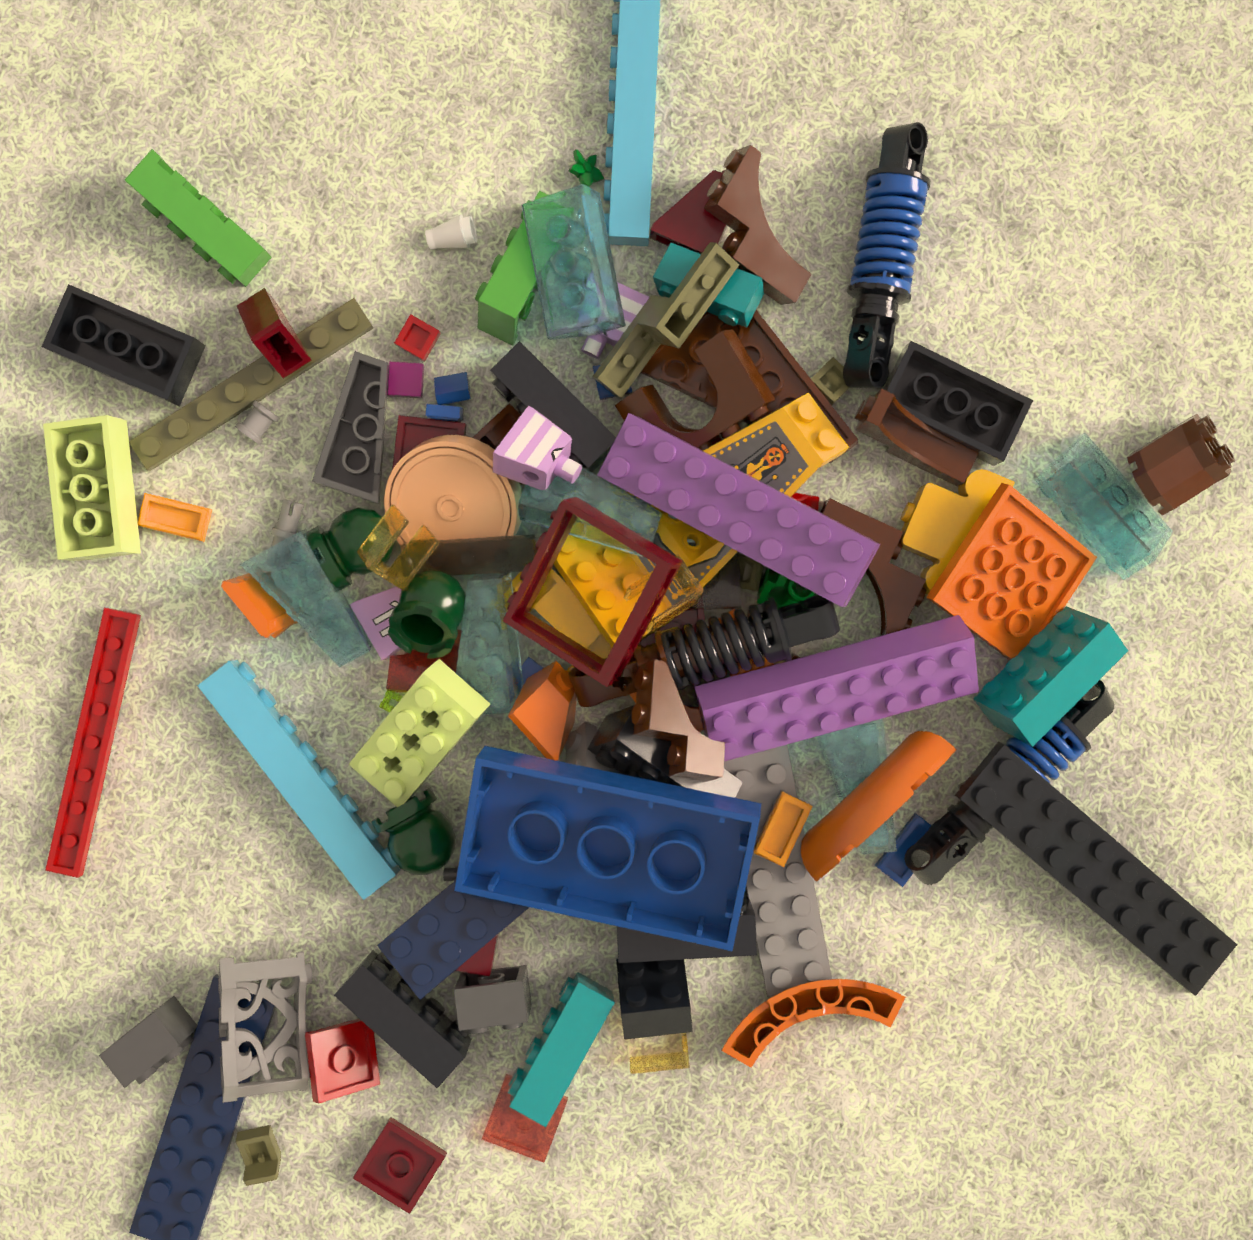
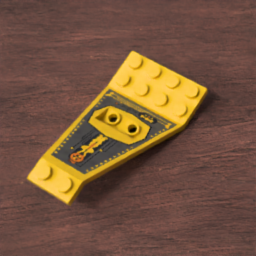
(775, 450)

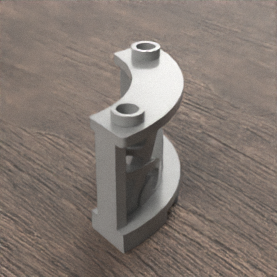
(236, 983)

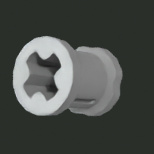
(257, 422)

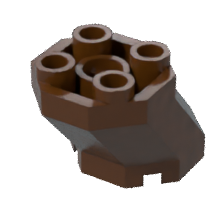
(1181, 463)

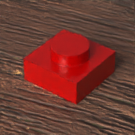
(417, 337)

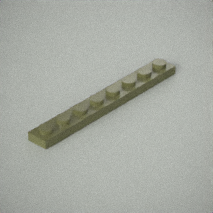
(245, 386)

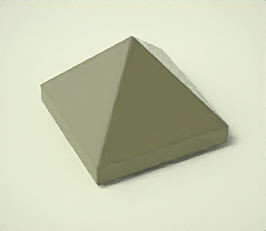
(750, 573)

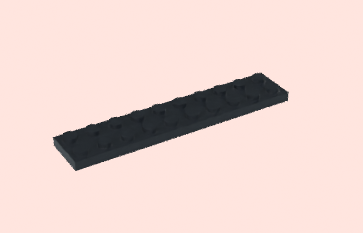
(1095, 868)

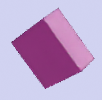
(405, 379)

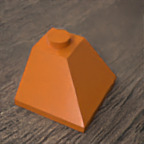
(546, 709)

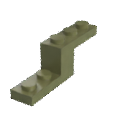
(666, 320)

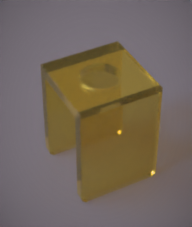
(408, 561)
(691, 589)
(661, 1061)

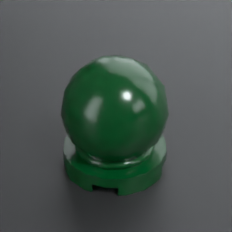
(341, 545)
(428, 614)
(418, 836)

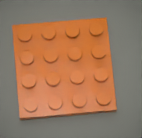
(1011, 573)

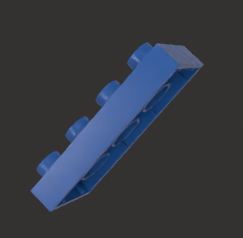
(607, 847)

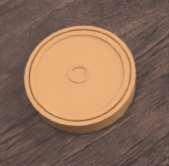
(453, 491)

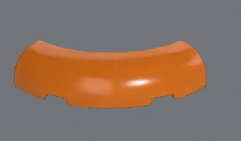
(873, 801)
(807, 1002)

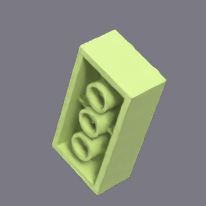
(91, 488)
(419, 733)

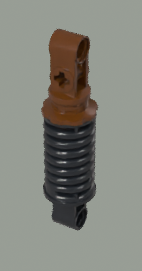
(720, 646)

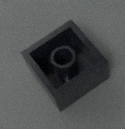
(653, 998)

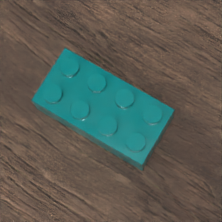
(1050, 675)
(561, 1049)

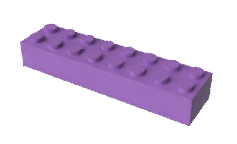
(738, 510)
(840, 688)

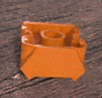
(258, 606)

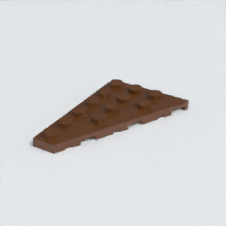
(783, 375)

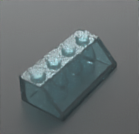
(573, 263)
(1104, 507)

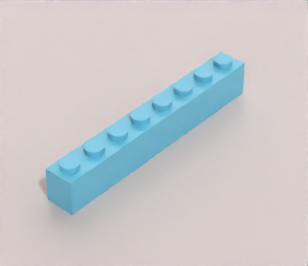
(632, 121)
(299, 777)

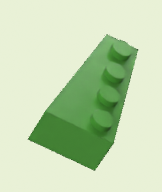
(198, 218)
(510, 288)

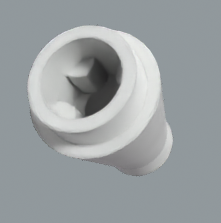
(455, 233)

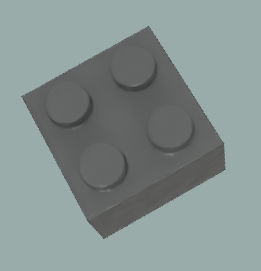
(493, 999)
(150, 1043)

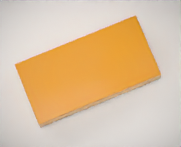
(174, 517)
(782, 828)

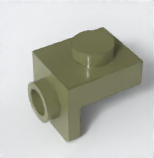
(259, 1154)

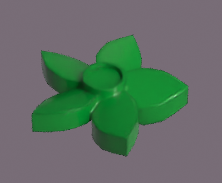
(585, 169)

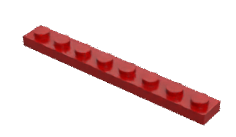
(93, 742)

